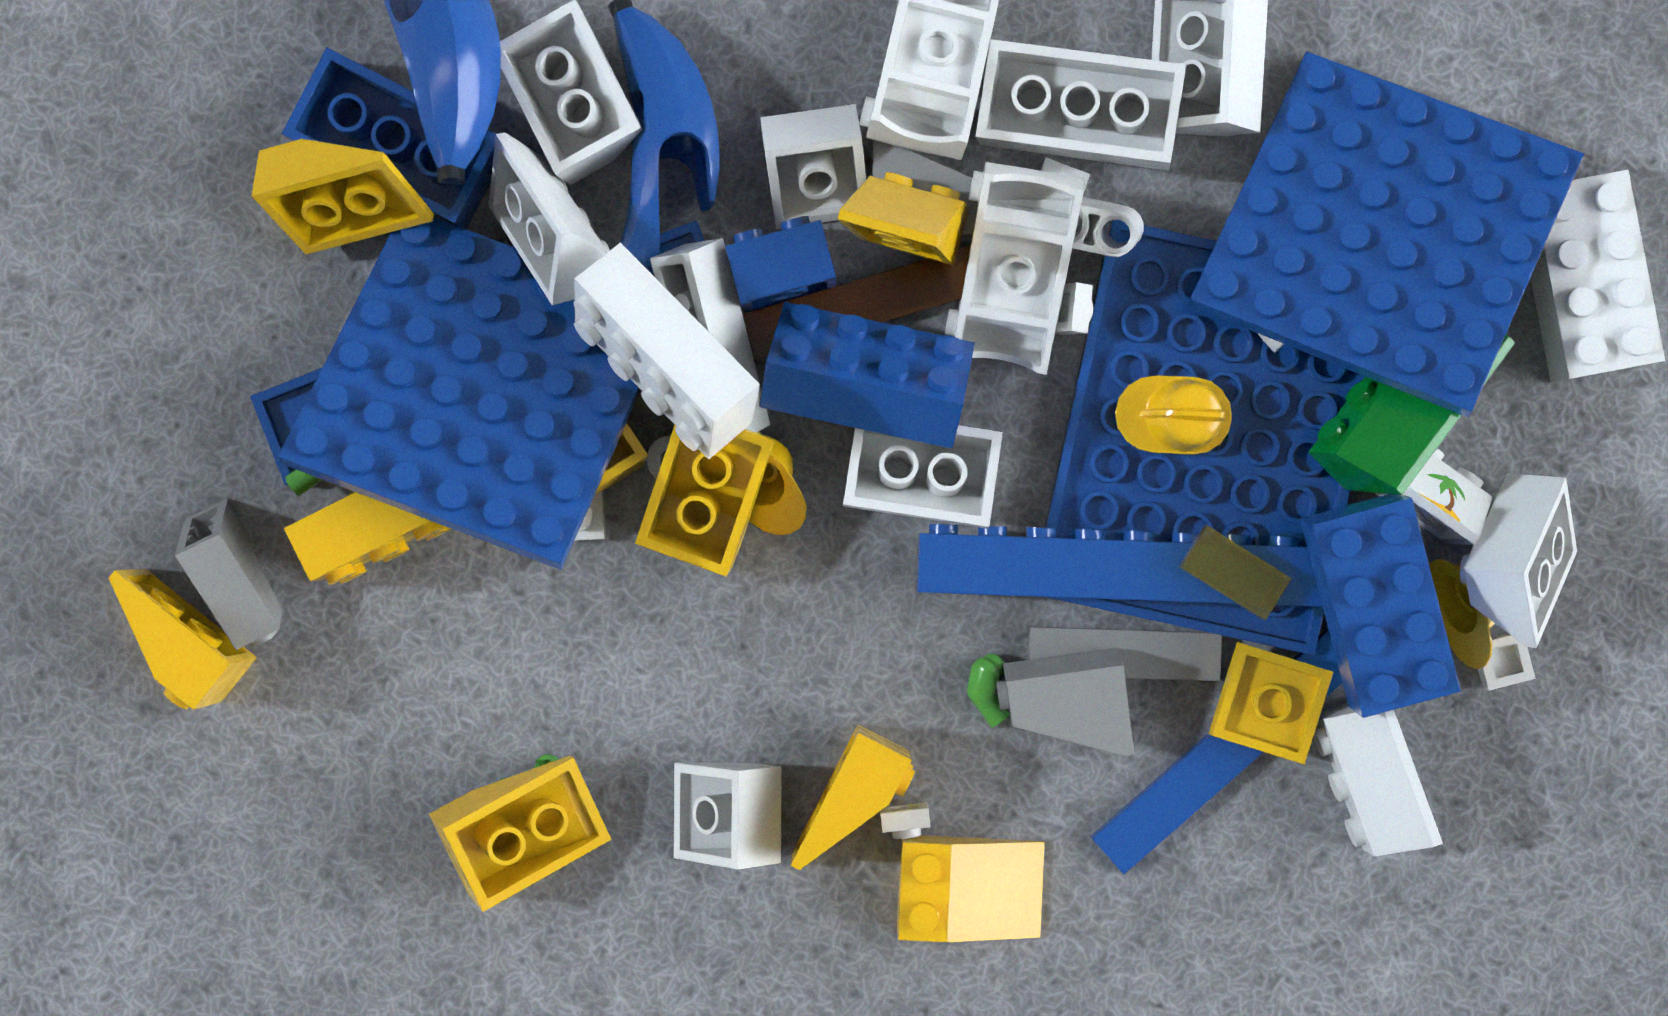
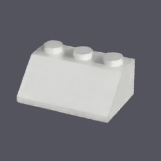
(1223, 61)
(568, 93)
(541, 219)
(925, 478)
(1522, 555)
(1376, 781)

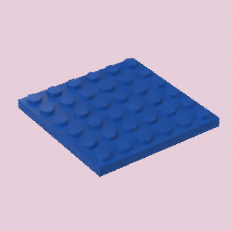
(1387, 232)
(465, 396)

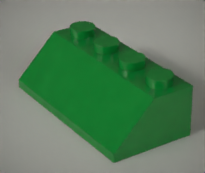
(1384, 435)

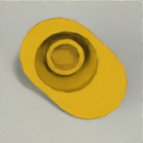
(1173, 414)
(779, 503)
(1465, 626)

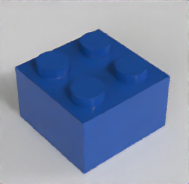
(780, 263)

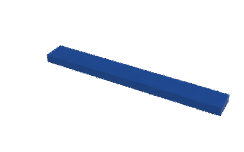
(1188, 784)

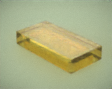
(1235, 572)

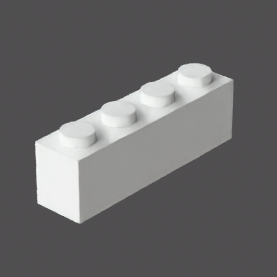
(703, 283)

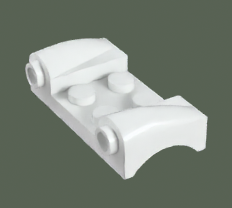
(931, 76)
(1017, 263)

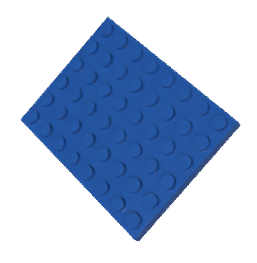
(1246, 485)

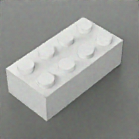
(1080, 104)
(1596, 284)
(664, 352)

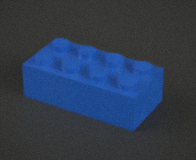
(370, 112)
(867, 374)
(1380, 604)

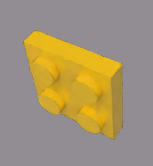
(1270, 703)

